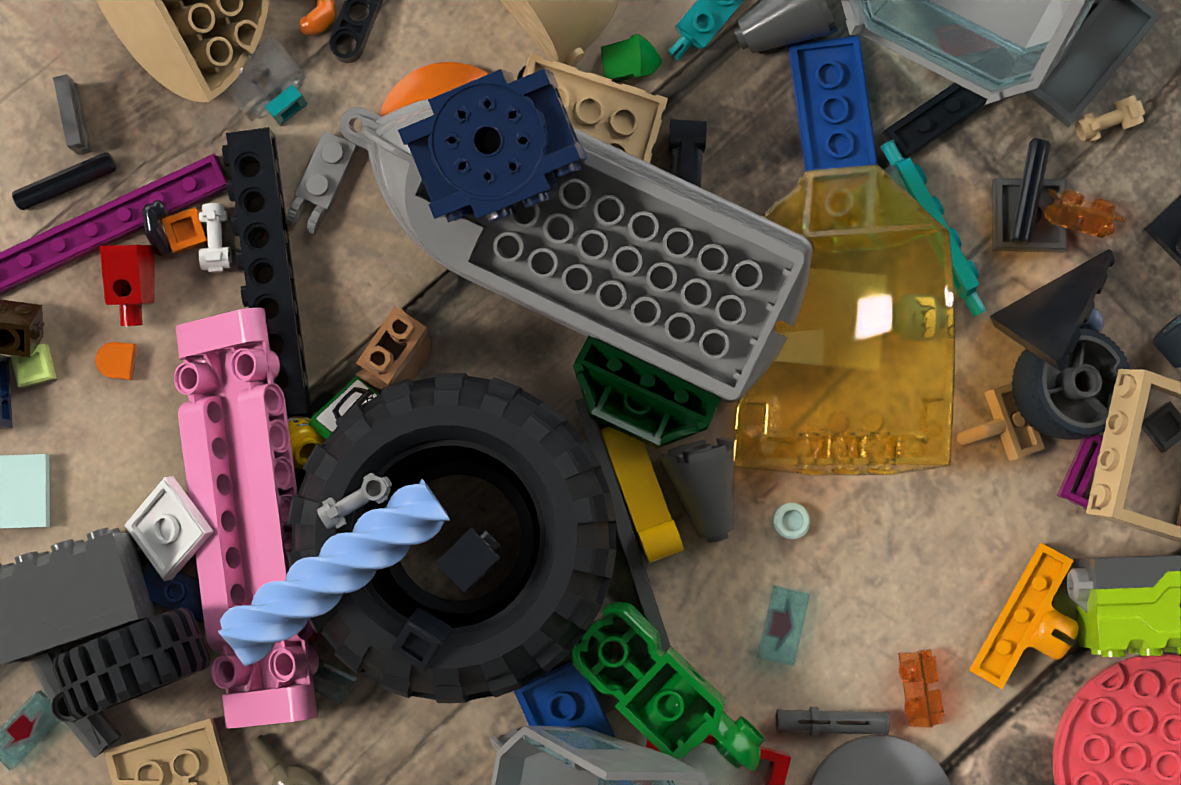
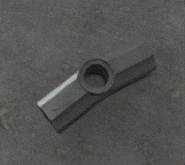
(93, 731)

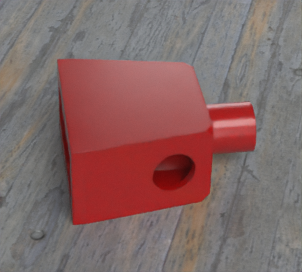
(123, 266)

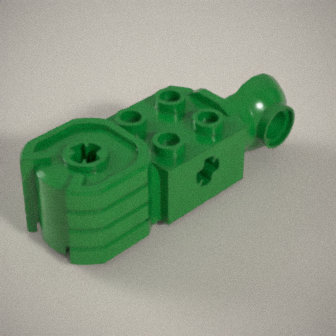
(661, 689)

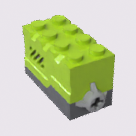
(1127, 604)

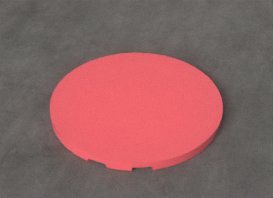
(1123, 726)

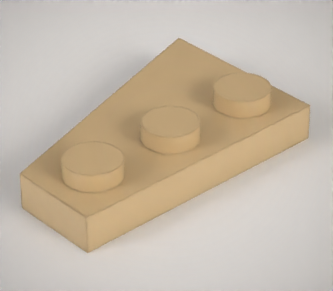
(172, 757)

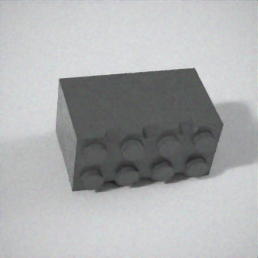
(71, 594)

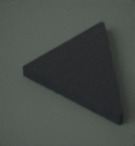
(1052, 315)

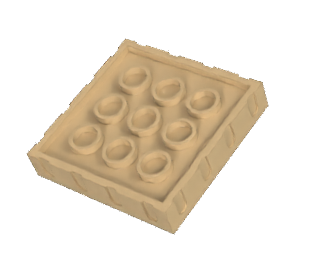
(605, 109)

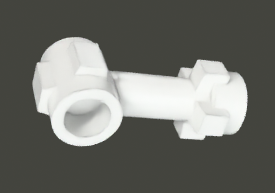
(215, 257)

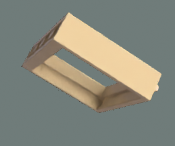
(1119, 451)

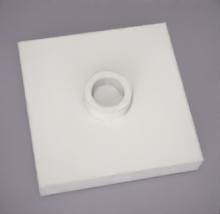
(168, 528)

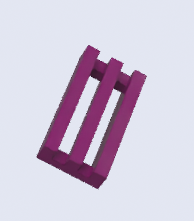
(1064, 491)

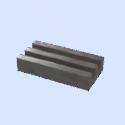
(72, 114)

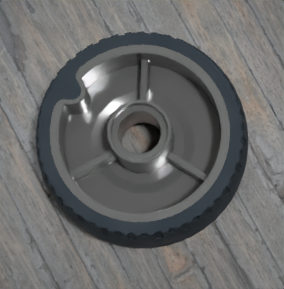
(1053, 401)

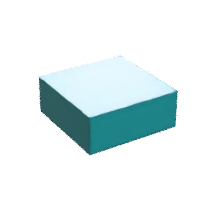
(286, 105)

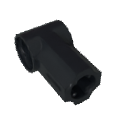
(686, 145)

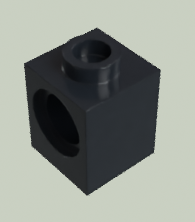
(470, 558)

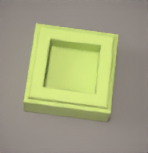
(34, 370)

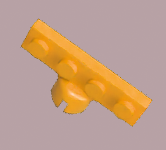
(1028, 619)

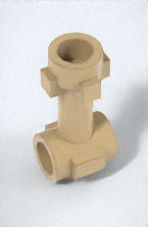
(1127, 112)

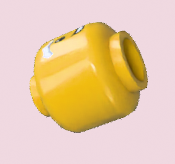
(303, 439)

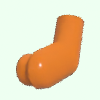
(319, 18)

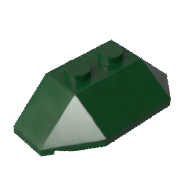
(640, 396)

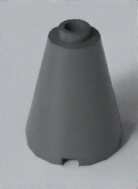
(784, 23)
(705, 485)

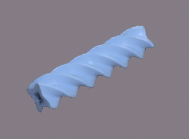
(343, 566)

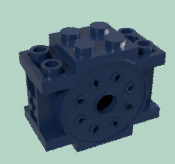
(470, 179)

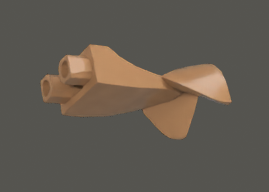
(395, 351)

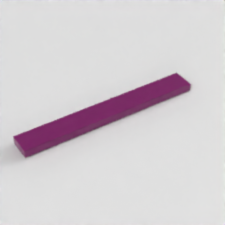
(109, 222)

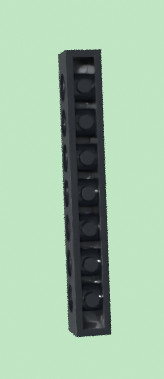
(261, 147)

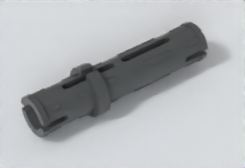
(875, 722)

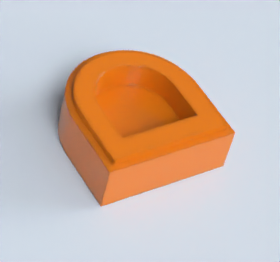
(116, 360)

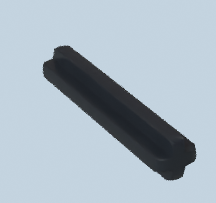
(64, 181)
(1030, 191)

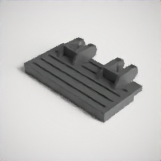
(1094, 56)

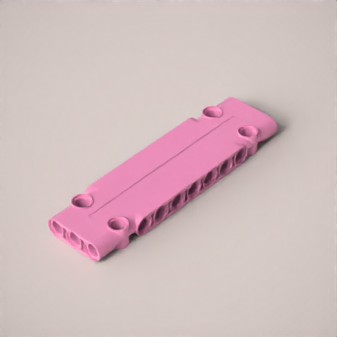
(244, 488)

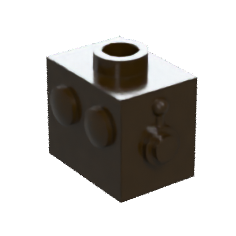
(20, 327)

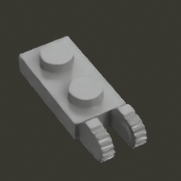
(322, 179)

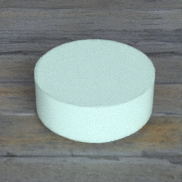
(791, 520)

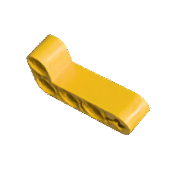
(642, 495)

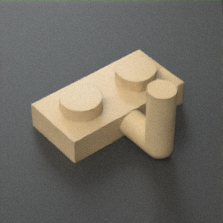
(1015, 433)

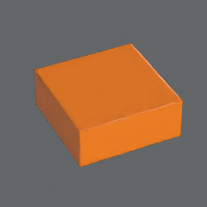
(185, 231)

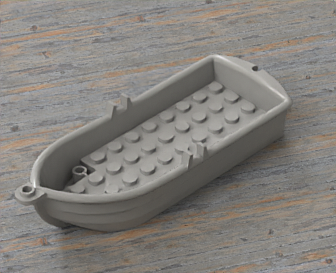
(616, 257)

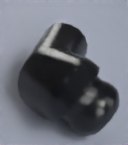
(153, 229)

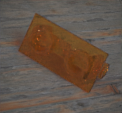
(1096, 215)
(921, 705)

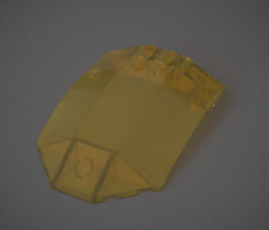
(874, 342)

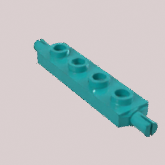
(701, 24)
(964, 271)

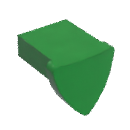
(629, 59)

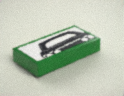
(354, 392)

